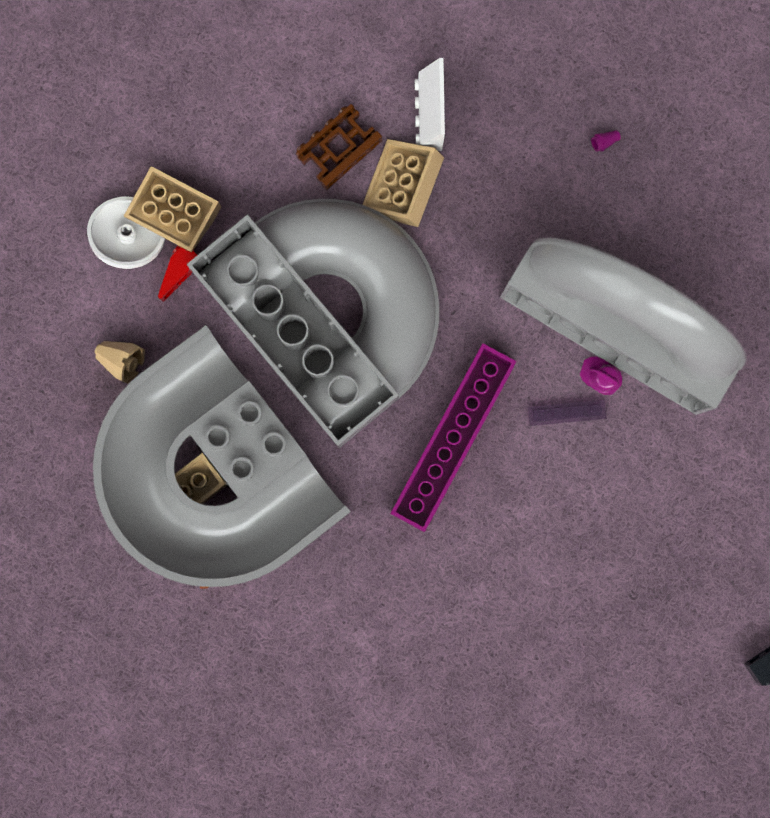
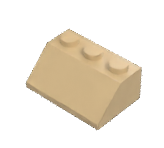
(200, 479)

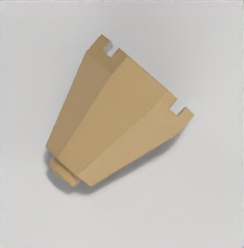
(120, 359)

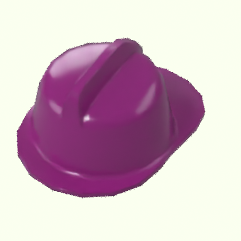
(601, 375)

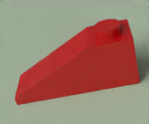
(176, 271)

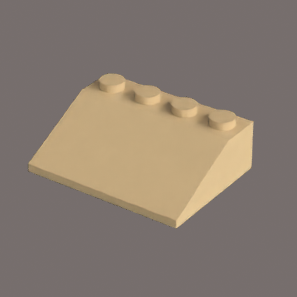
(403, 181)
(172, 209)

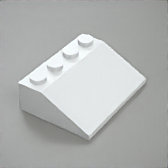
(430, 105)

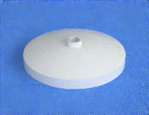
(120, 240)

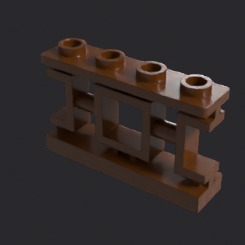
(348, 158)

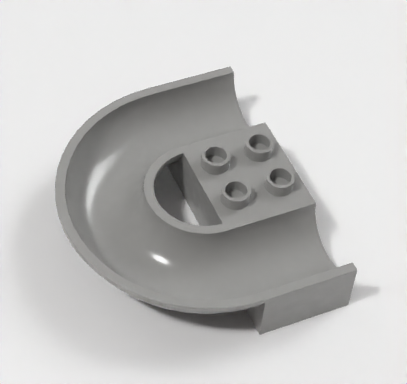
(260, 283)
(628, 321)
(278, 490)

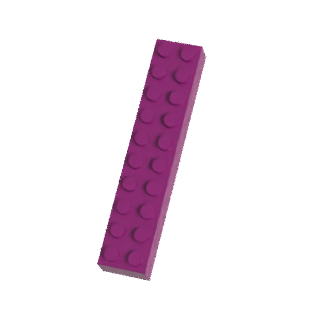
(453, 437)

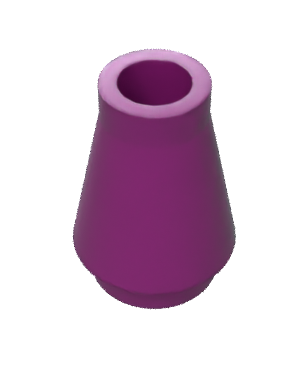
(604, 140)

